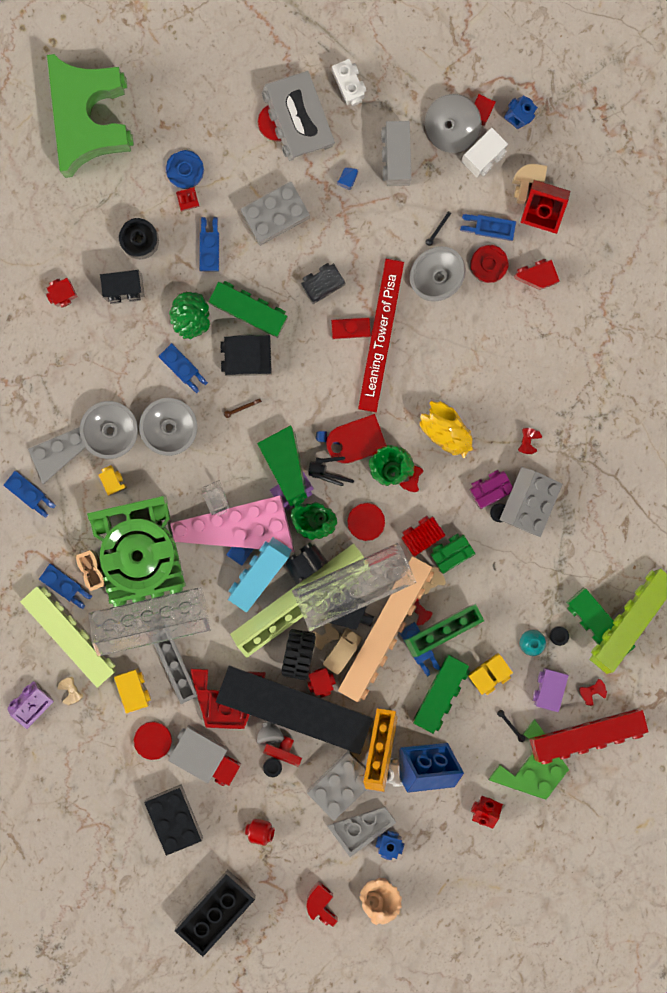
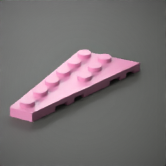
(239, 527)

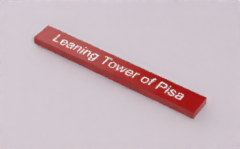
(381, 335)

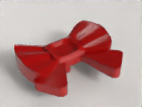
(528, 435)
(412, 484)
(423, 615)
(587, 692)

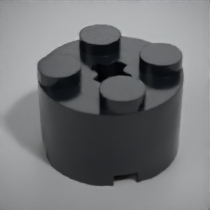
(129, 233)
(305, 563)

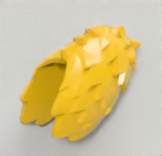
(447, 429)

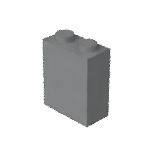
(197, 753)

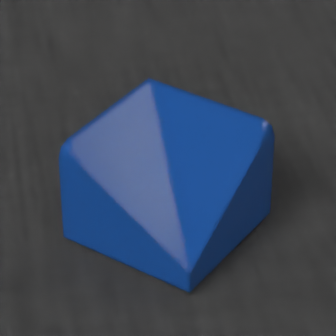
(347, 178)

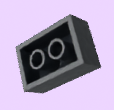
(173, 819)

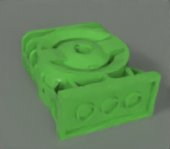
(170, 573)

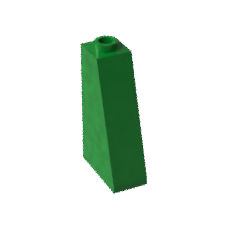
(284, 461)

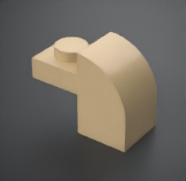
(525, 178)
(342, 651)

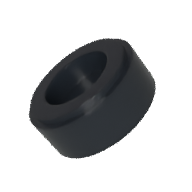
(496, 512)
(559, 636)
(272, 767)

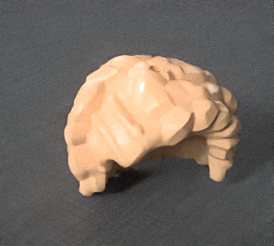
(380, 901)

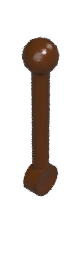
(227, 414)

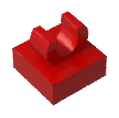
(187, 199)

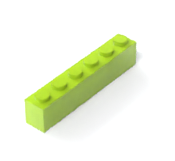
(631, 623)

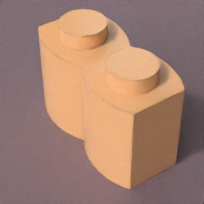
(89, 564)

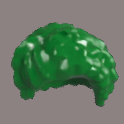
(189, 315)
(389, 462)
(309, 522)

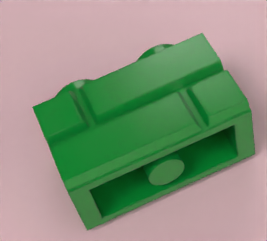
(453, 553)

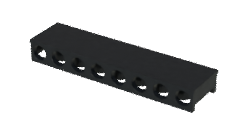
(294, 709)

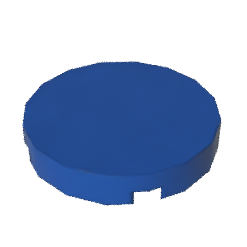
(185, 169)

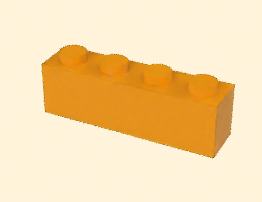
(380, 750)

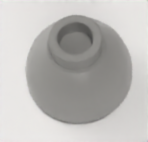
(269, 734)

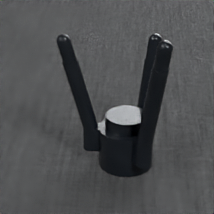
(318, 470)

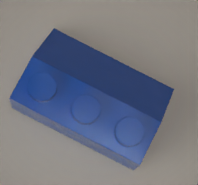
(428, 767)

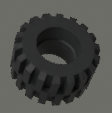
(298, 654)

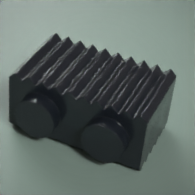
(322, 283)

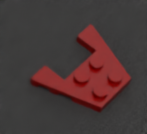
(213, 713)

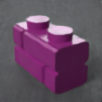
(491, 490)

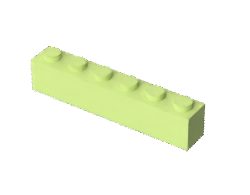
(68, 635)

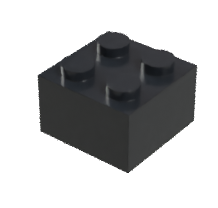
(122, 286)

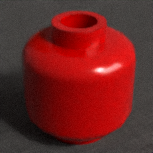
(260, 832)

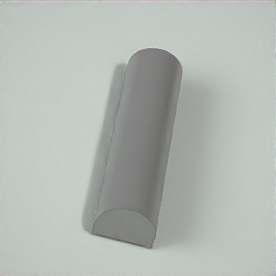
(176, 670)

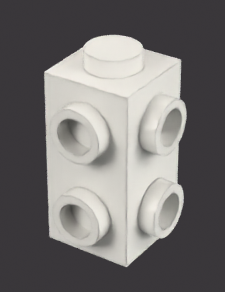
(348, 82)

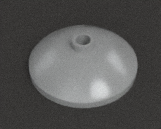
(464, 119)
(431, 267)
(154, 422)
(95, 425)

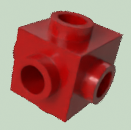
(486, 812)

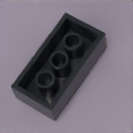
(215, 913)

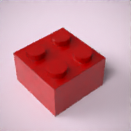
(545, 206)

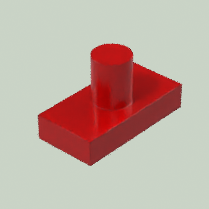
(350, 328)
(283, 752)

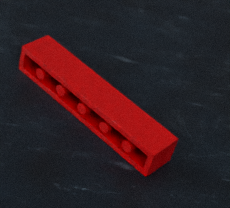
(589, 735)

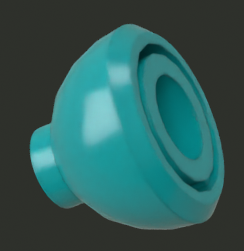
(532, 642)

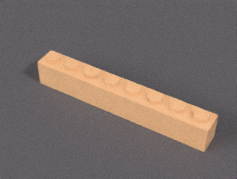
(384, 633)

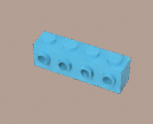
(259, 575)

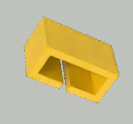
(490, 673)
(132, 690)

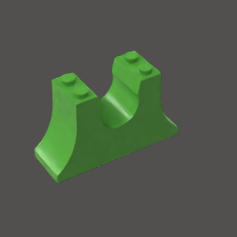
(73, 97)

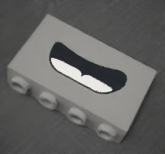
(297, 115)

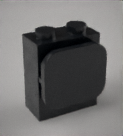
(246, 355)

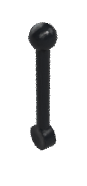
(429, 241)
(521, 738)

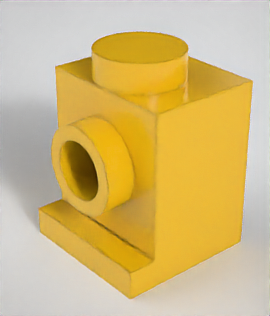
(111, 480)

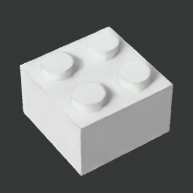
(484, 153)

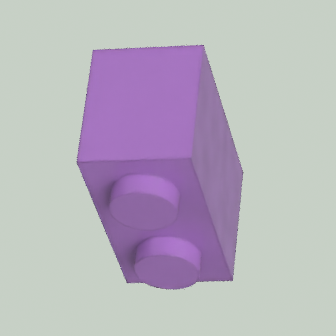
(550, 689)

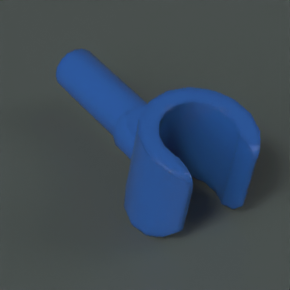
(321, 436)

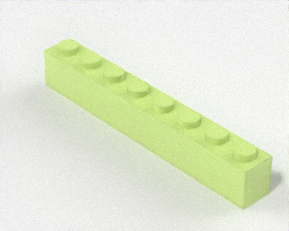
(284, 610)

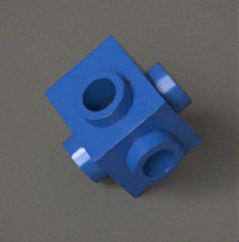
(520, 111)
(389, 838)

